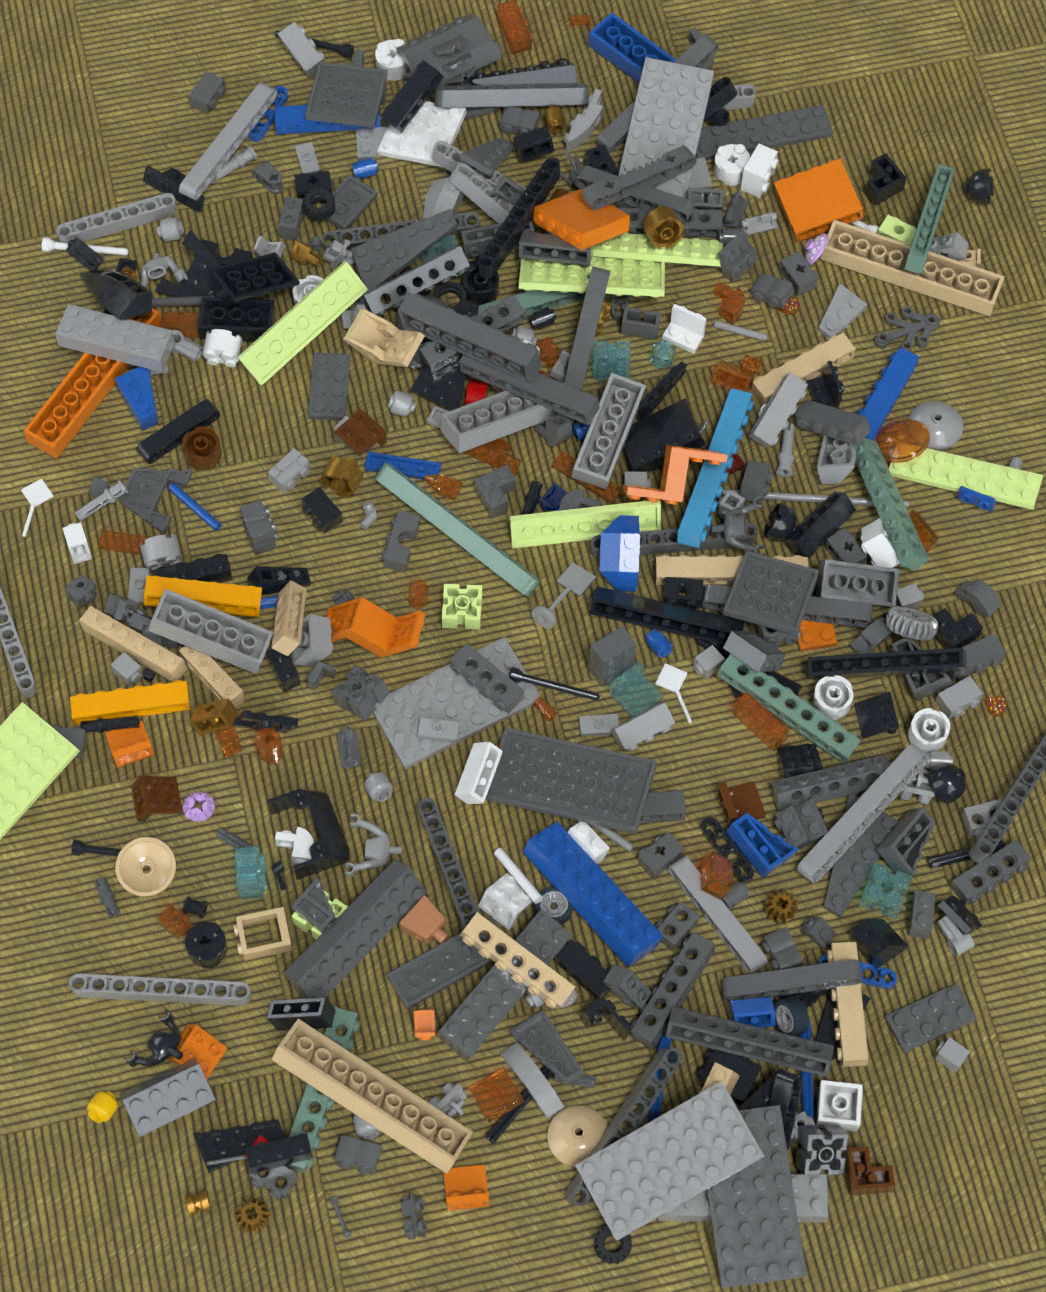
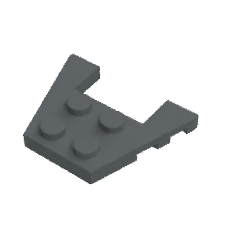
(146, 491)

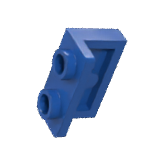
(976, 498)

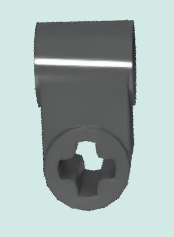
(268, 177)

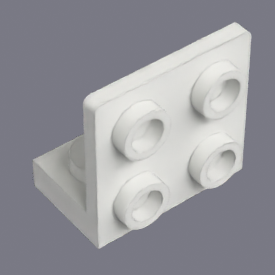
(685, 329)
(505, 901)

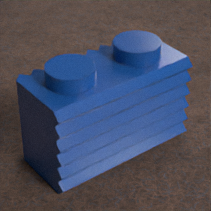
(754, 1012)

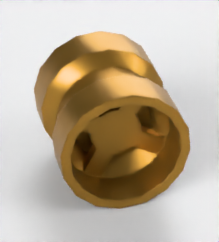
(197, 1202)

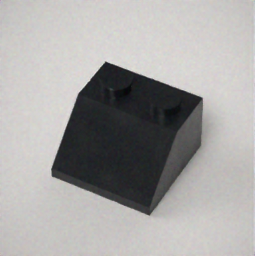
(877, 941)

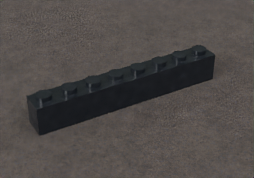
(664, 615)
(888, 663)

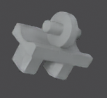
(338, 253)
(920, 786)
(452, 1101)

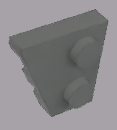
(314, 907)

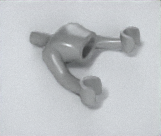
(157, 268)
(376, 848)

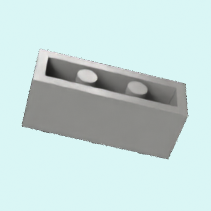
(301, 48)
(643, 727)

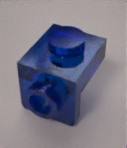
(553, 497)

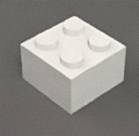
(839, 1105)

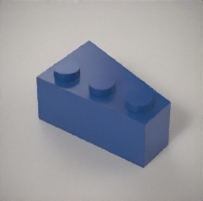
(138, 395)
(760, 845)

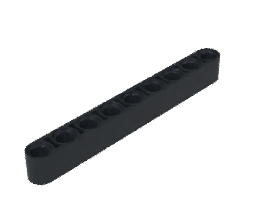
(518, 218)

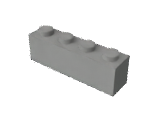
(777, 410)

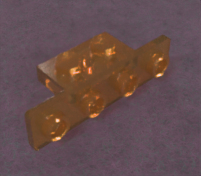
(495, 454)

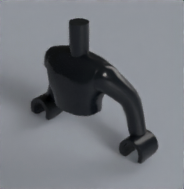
(161, 1044)

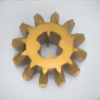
(776, 911)
(261, 1214)

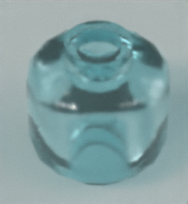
(663, 354)

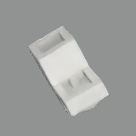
(299, 842)

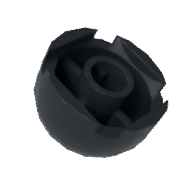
(981, 186)
(781, 523)
(948, 782)

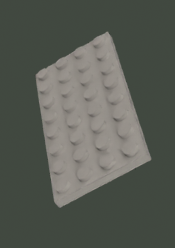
(667, 116)
(448, 698)
(669, 1161)

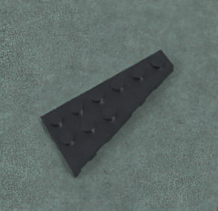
(446, 384)

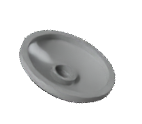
(944, 432)

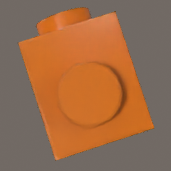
(424, 1023)

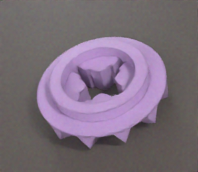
(196, 814)

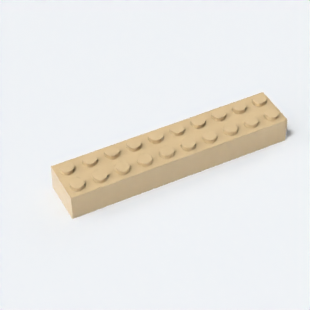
(886, 260)
(372, 1095)

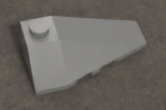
(441, 197)

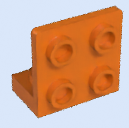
(129, 745)
(199, 1044)
(466, 1188)

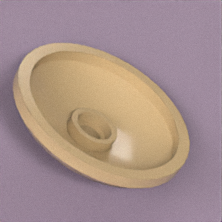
(141, 854)
(561, 1135)

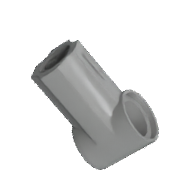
(186, 347)
(957, 939)

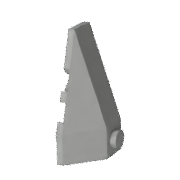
(835, 460)

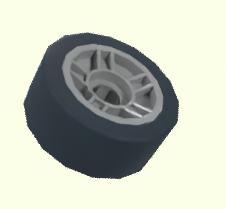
(554, 896)
(791, 1016)

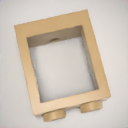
(268, 949)

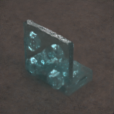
(634, 691)

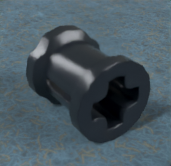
(195, 907)

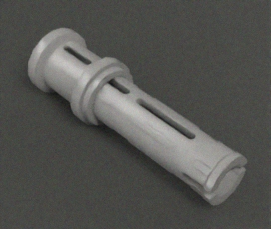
(238, 160)
(786, 457)
(109, 495)

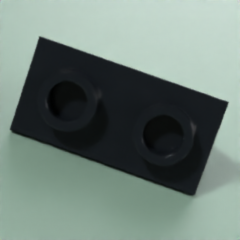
(84, 254)

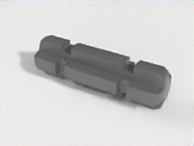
(231, 839)

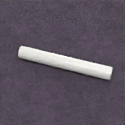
(518, 875)

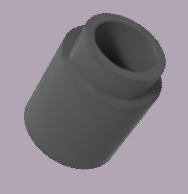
(727, 235)
(736, 895)

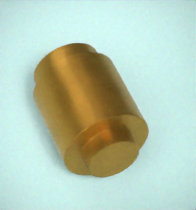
(554, 119)

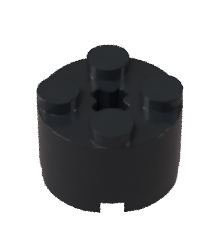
(478, 289)
(199, 936)

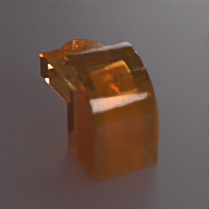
(732, 304)

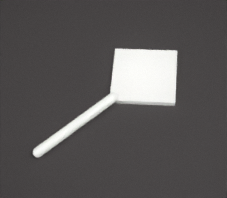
(35, 494)
(672, 679)

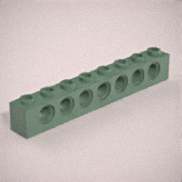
(929, 219)
(890, 505)
(791, 717)
(342, 1020)

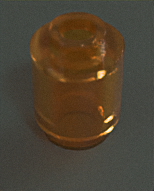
(418, 594)

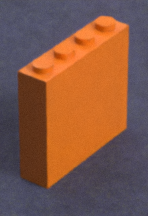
(817, 199)
(577, 223)

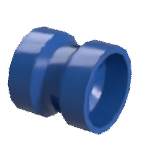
(580, 430)

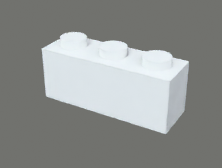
(478, 773)

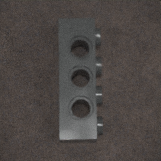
(468, 657)
(1012, 853)

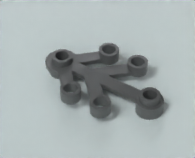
(908, 329)

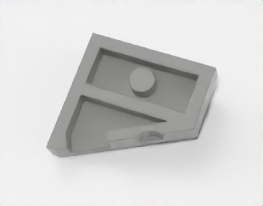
(368, 142)

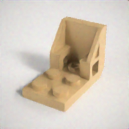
(381, 340)

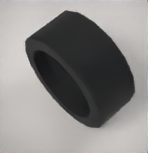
(450, 287)

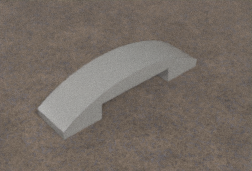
(532, 1079)

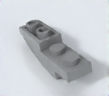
(586, 123)

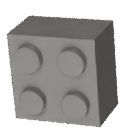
(315, 641)

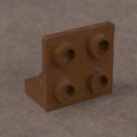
(361, 432)
(155, 796)
(740, 800)

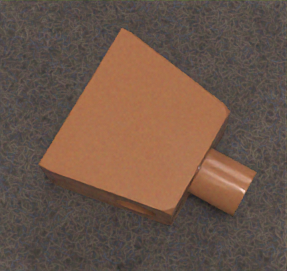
(424, 923)

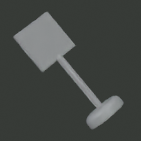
(573, 579)

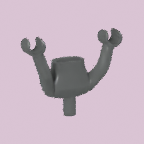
(736, 526)

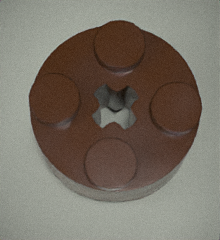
(202, 448)

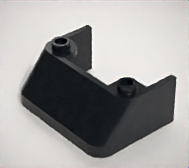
(333, 847)

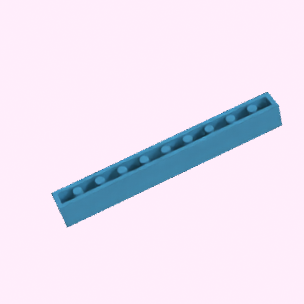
(712, 476)

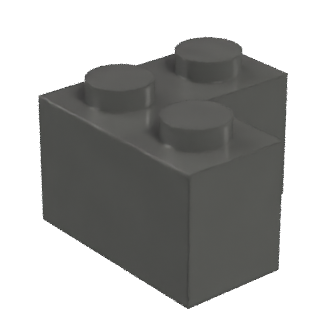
(492, 488)

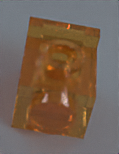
(548, 352)
(229, 742)
(176, 929)

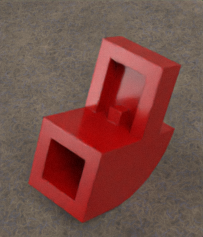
(476, 391)

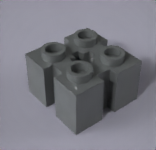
(259, 527)
(360, 692)
(821, 1149)

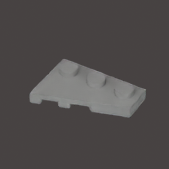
(841, 312)

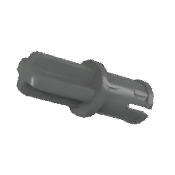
(584, 1081)

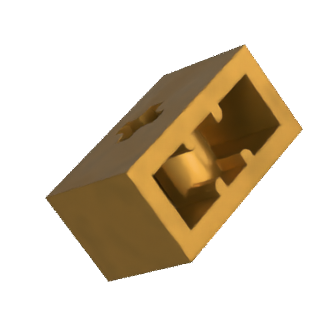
(213, 716)

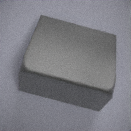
(97, 486)

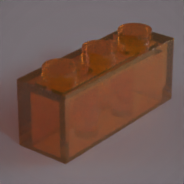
(514, 27)
(760, 721)

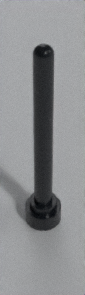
(346, 50)
(518, 676)
(79, 848)

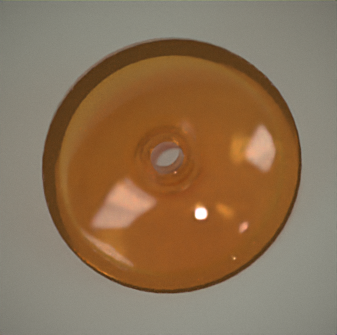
(903, 440)

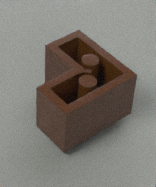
(864, 1178)

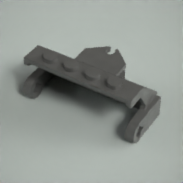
(452, 49)

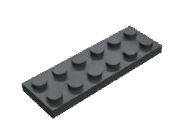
(436, 970)

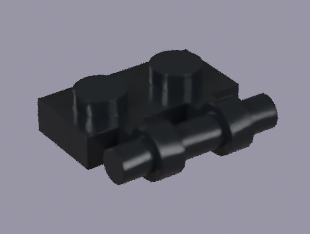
(960, 915)

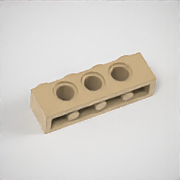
(289, 618)
(212, 675)

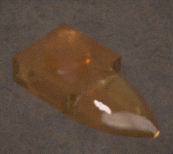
(444, 485)

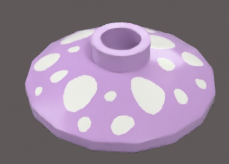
(815, 248)

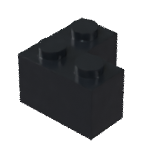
(886, 180)
(956, 634)

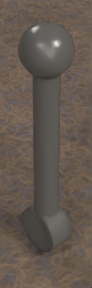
(334, 1202)

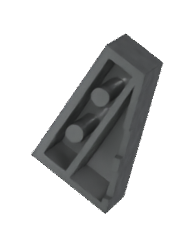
(923, 683)
(906, 841)

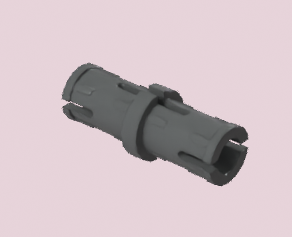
(107, 897)

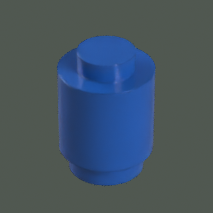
(365, 168)
(659, 643)

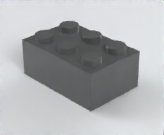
(611, 656)

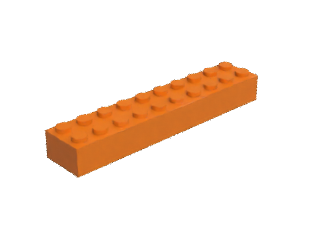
(77, 398)

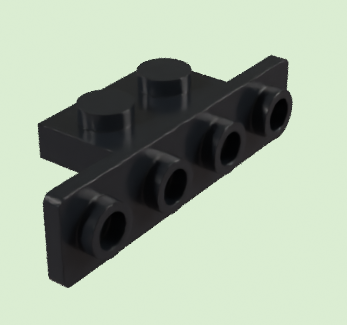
(169, 183)

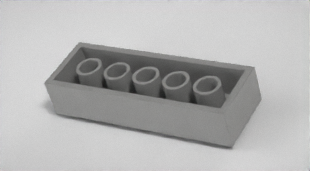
(115, 338)
(491, 420)
(608, 431)
(210, 631)

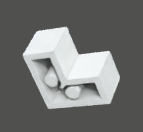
(758, 170)
(878, 545)

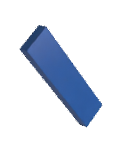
(410, 467)

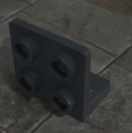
(827, 389)
(799, 759)
(605, 1008)

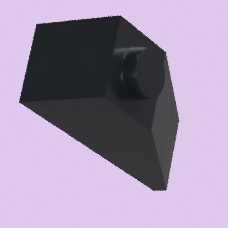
(274, 579)

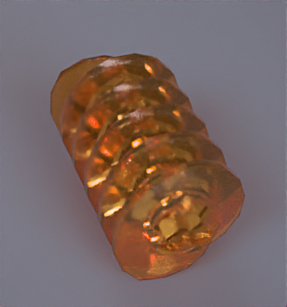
(269, 746)

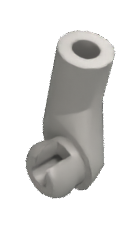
(370, 515)

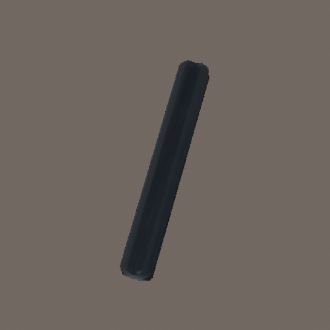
(955, 856)

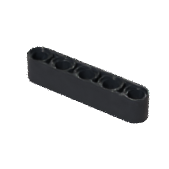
(720, 94)
(173, 433)
(787, 1095)

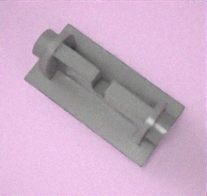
(759, 223)

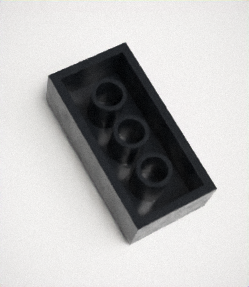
(244, 318)

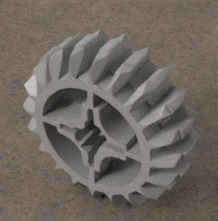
(911, 623)

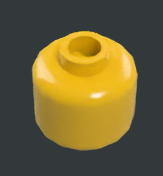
(102, 1106)

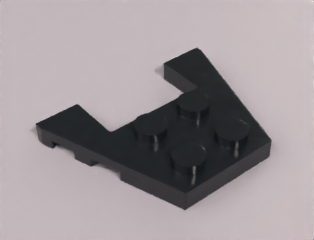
(198, 274)
(262, 721)

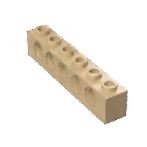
(512, 949)

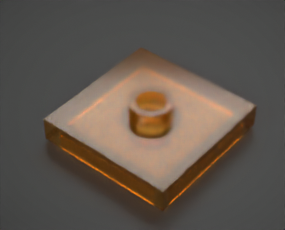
(496, 1094)

